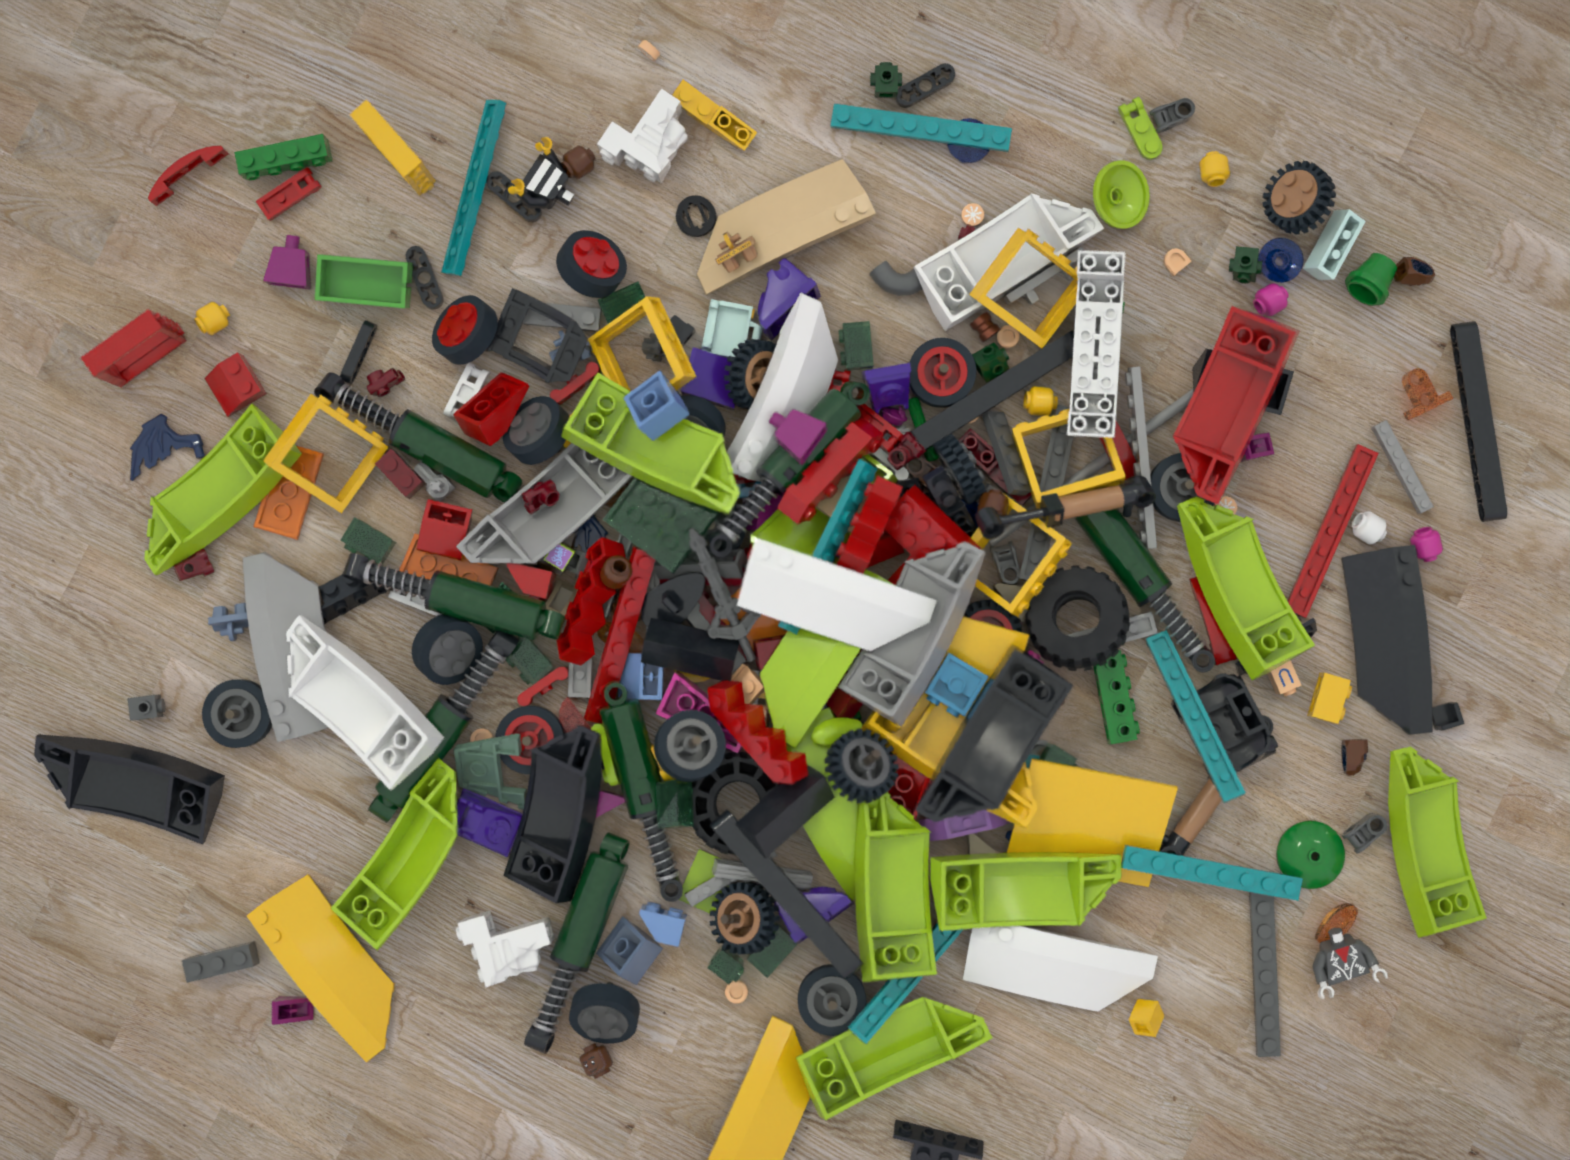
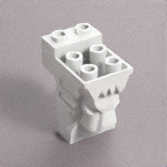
(652, 141)
(505, 951)

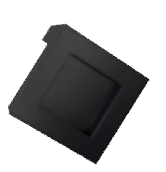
(683, 330)
(1447, 716)

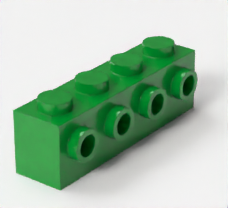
(283, 156)
(1115, 701)

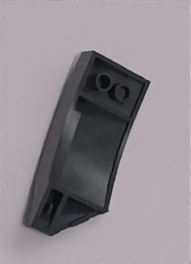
(1391, 635)
(994, 738)
(132, 783)
(558, 815)

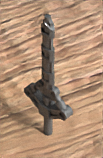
(727, 606)

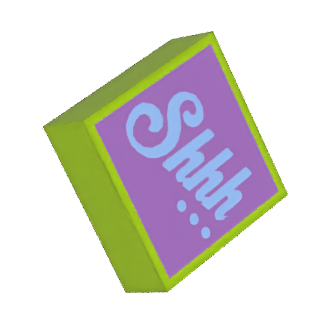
(560, 556)

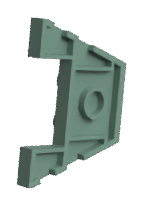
(481, 771)

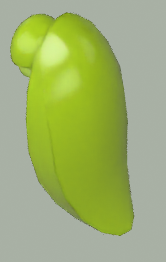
(832, 729)

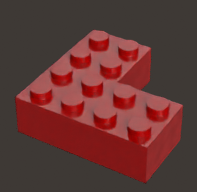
(922, 528)

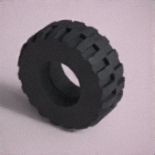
(1084, 650)
(733, 768)

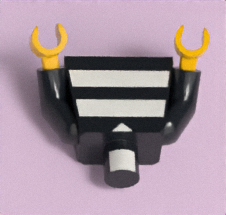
(544, 181)

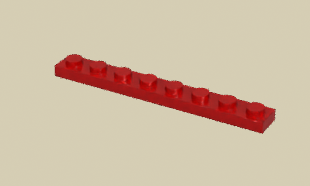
(1331, 530)
(620, 633)

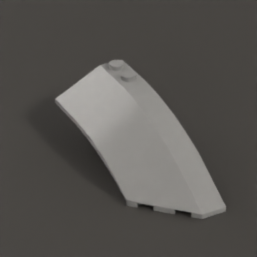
(522, 537)
(273, 602)
(900, 670)

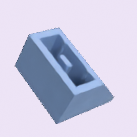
(642, 679)
(664, 924)

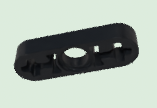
(907, 88)
(497, 191)
(433, 281)
(358, 351)

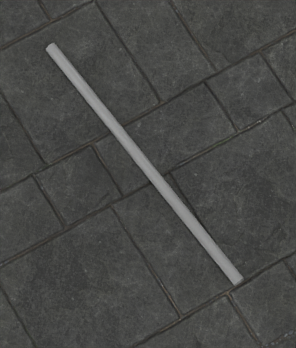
(1103, 459)

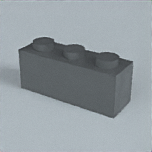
(220, 961)

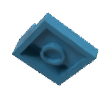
(955, 685)

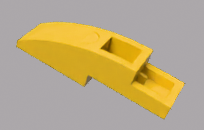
(713, 116)

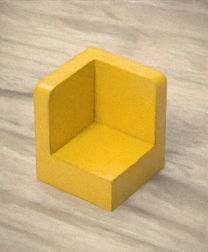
(1146, 1017)

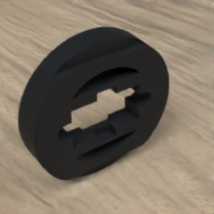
(696, 201)

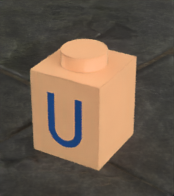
(1284, 679)

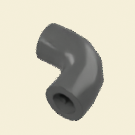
(895, 282)

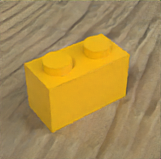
(1329, 698)

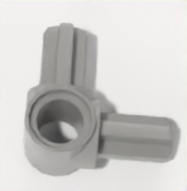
(437, 484)

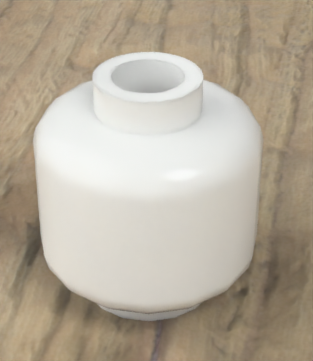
(1369, 527)

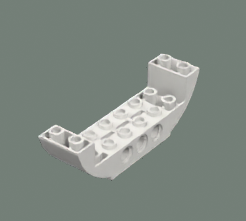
(1096, 344)

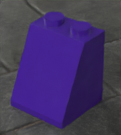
(710, 379)

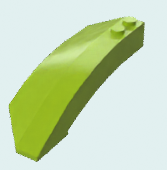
(681, 461)
(804, 676)
(907, 1043)

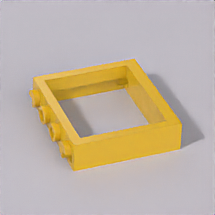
(393, 147)
(1058, 311)
(664, 331)
(1044, 423)
(295, 429)
(1035, 582)

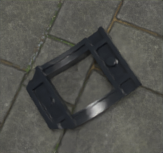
(509, 328)

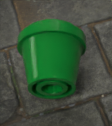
(1372, 280)

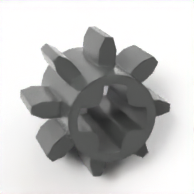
(652, 348)

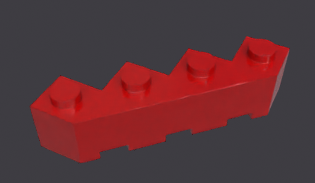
(822, 478)
(868, 525)
(586, 612)
(748, 727)

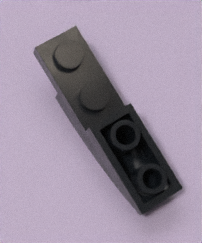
(948, 500)

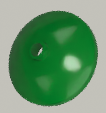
(1300, 842)

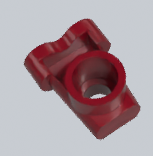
(382, 382)
(909, 447)
(541, 494)
(199, 563)

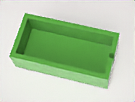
(363, 281)

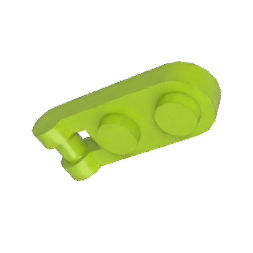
(1141, 129)
(609, 772)

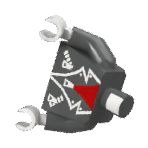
(1342, 960)

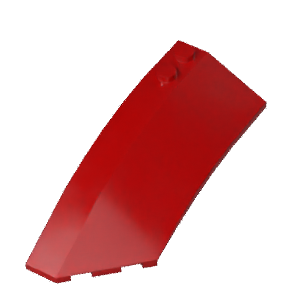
(1232, 398)

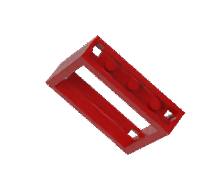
(134, 348)

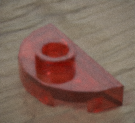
(570, 716)

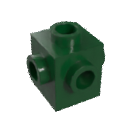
(882, 87)
(1245, 265)
(991, 362)

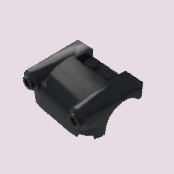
(1235, 721)

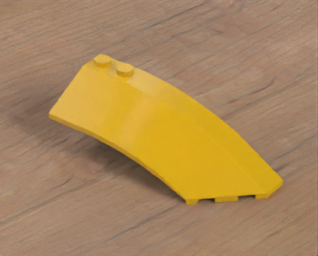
(924, 741)
(767, 1100)

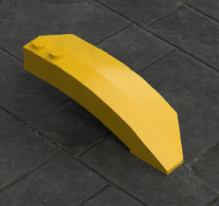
(327, 964)

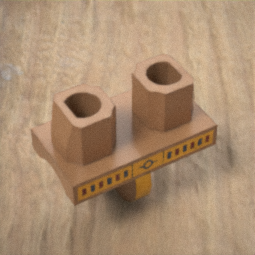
(728, 258)

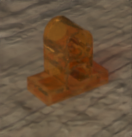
(1424, 387)

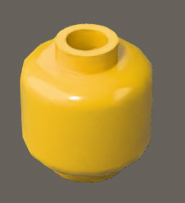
(1214, 169)
(212, 318)
(1040, 401)

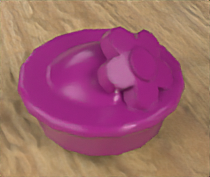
(894, 415)

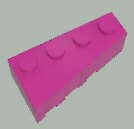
(685, 695)

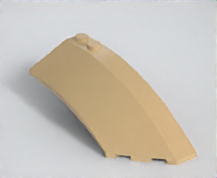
(787, 221)

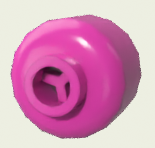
(1270, 300)
(1427, 543)

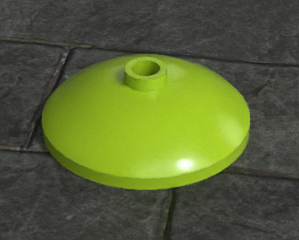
(1121, 194)

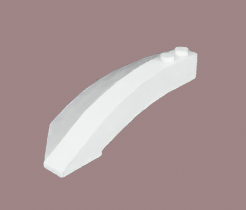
(956, 270)
(794, 380)
(829, 598)
(358, 703)
(1055, 966)

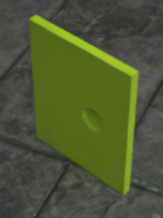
(699, 873)

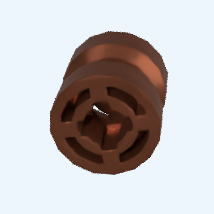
(984, 326)

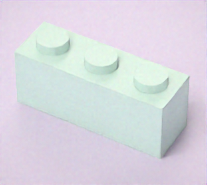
(1334, 244)

